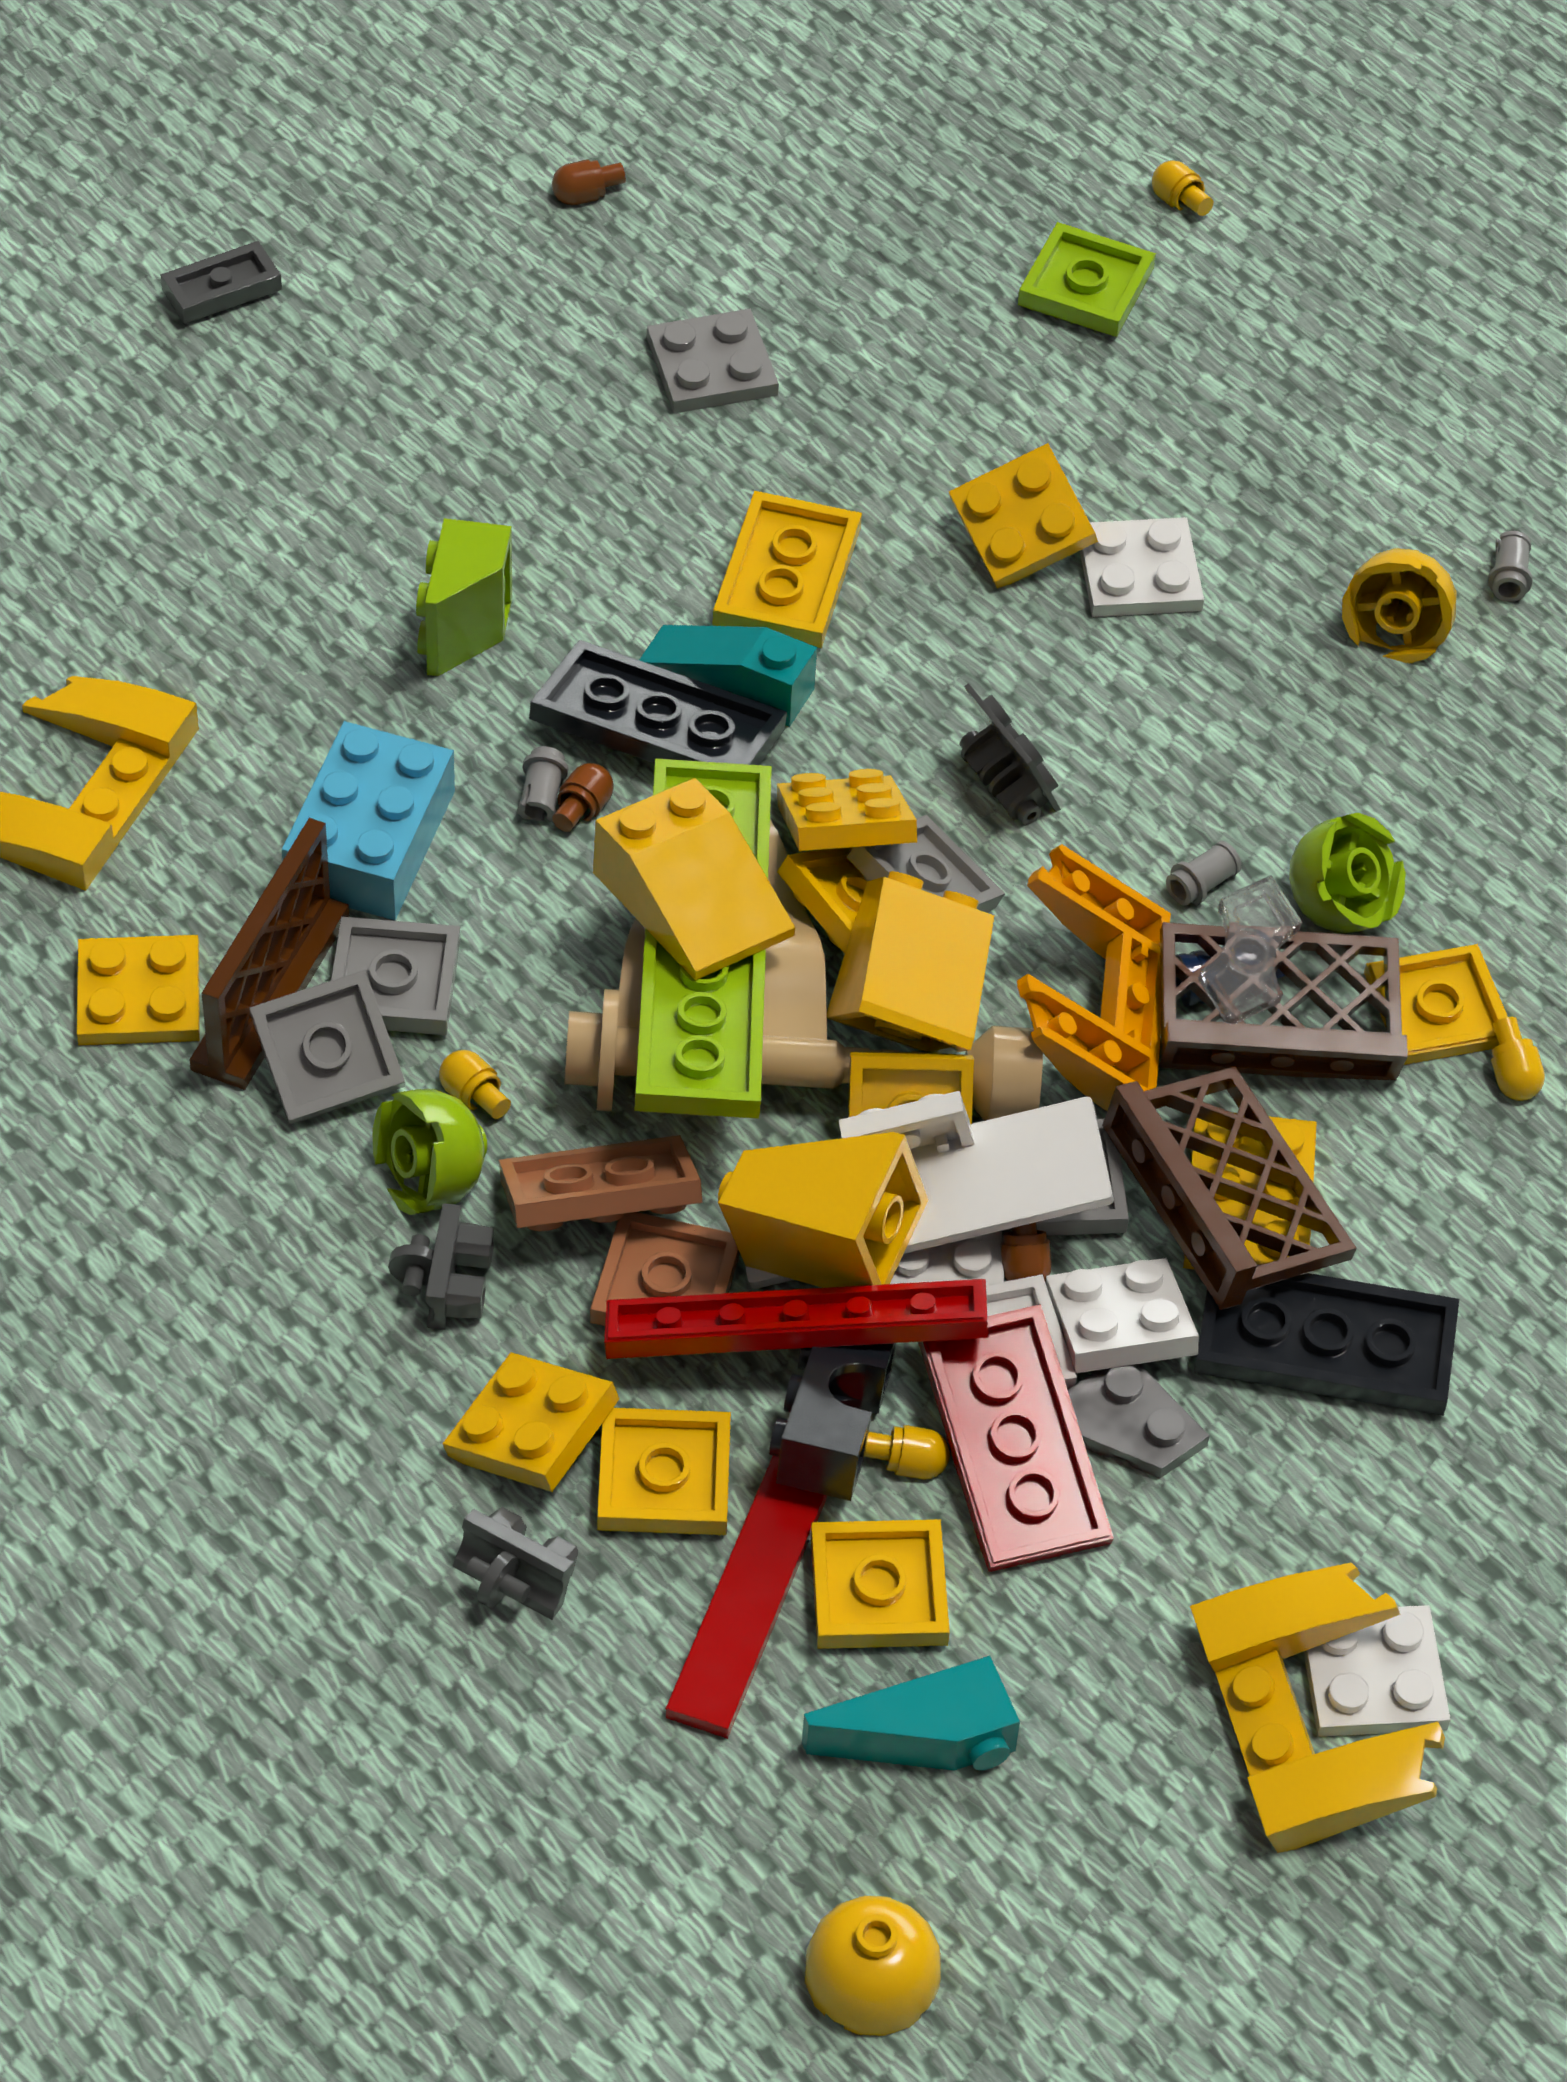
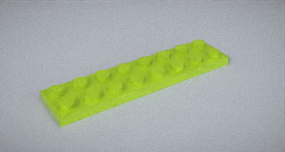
(706, 1034)

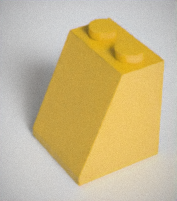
(914, 966)
(825, 1208)

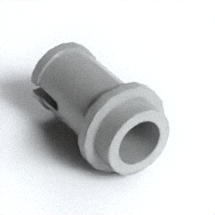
(1511, 576)
(544, 772)
(1202, 873)

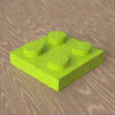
(1086, 279)

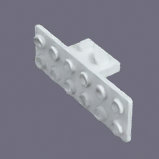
(992, 1170)

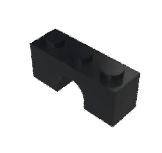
(830, 1417)

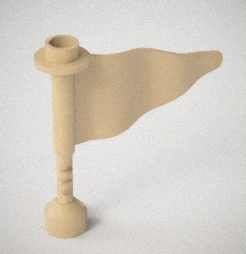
(794, 1025)

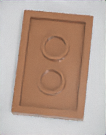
(600, 1183)

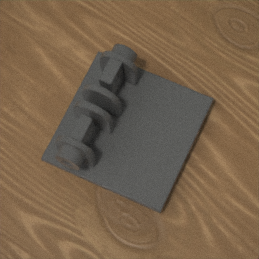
(1008, 763)

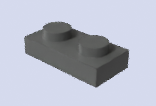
(221, 282)

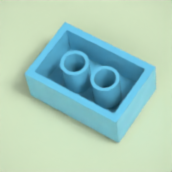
(380, 814)

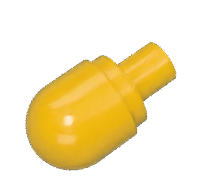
(1177, 182)
(1516, 1062)
(468, 1077)
(910, 1451)

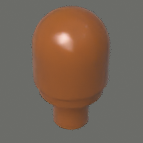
(585, 181)
(585, 788)
(1025, 1253)

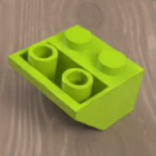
(467, 593)

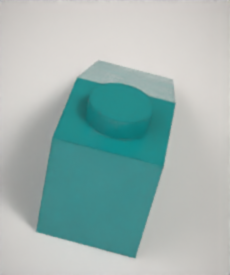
(741, 661)
(927, 1722)

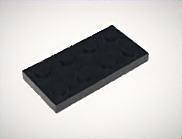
(653, 710)
(1335, 1341)

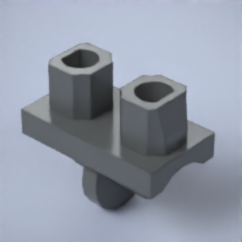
(455, 1245)
(513, 1564)

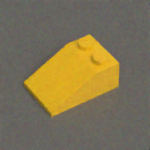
(690, 878)

